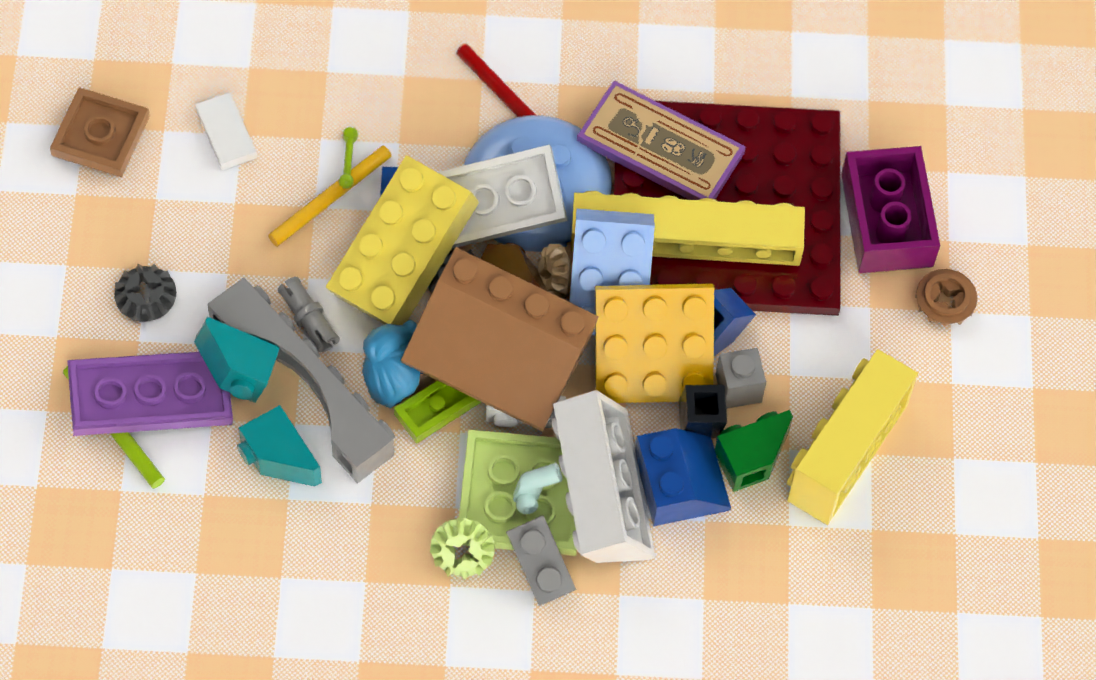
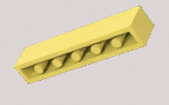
(711, 228)

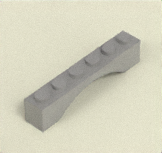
(356, 437)

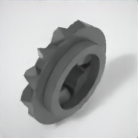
(134, 305)

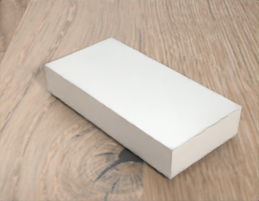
(226, 131)

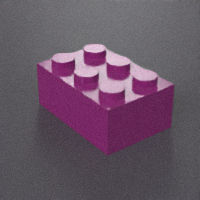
(890, 209)

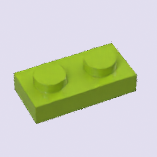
(432, 409)

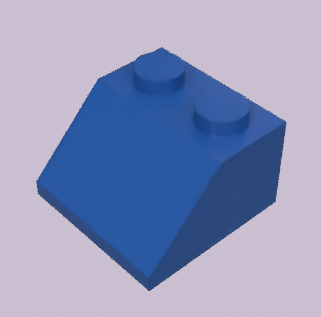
(680, 476)

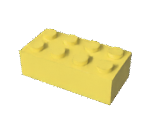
(402, 243)
(851, 436)

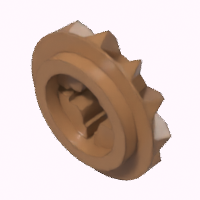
(950, 283)

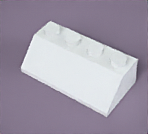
(602, 479)

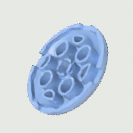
(576, 166)

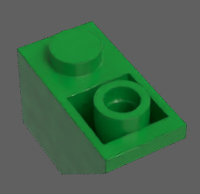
(752, 451)

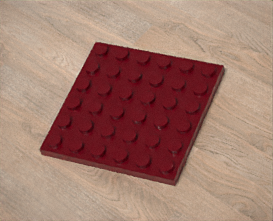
(786, 159)

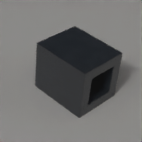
(703, 409)

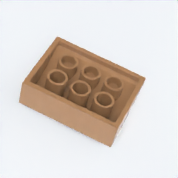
(499, 339)

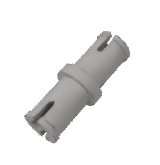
(308, 314)

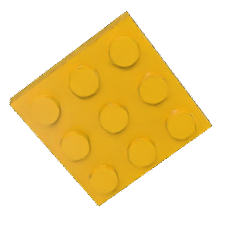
(653, 340)

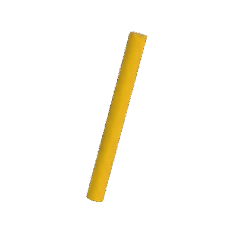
(328, 197)

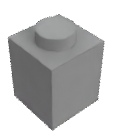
(742, 377)

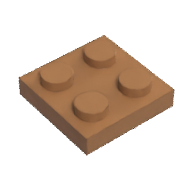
(100, 132)

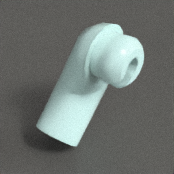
(531, 485)

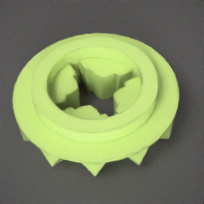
(455, 533)

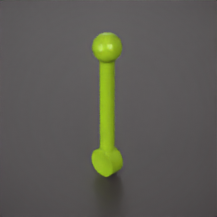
(350, 135)

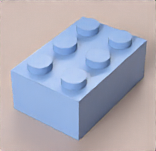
(609, 251)

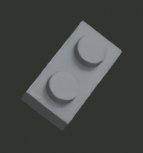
(541, 560)

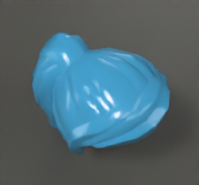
(382, 369)

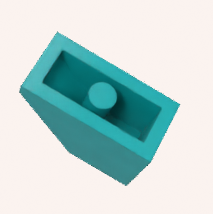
(236, 359)
(278, 449)

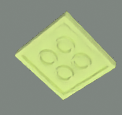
(490, 478)

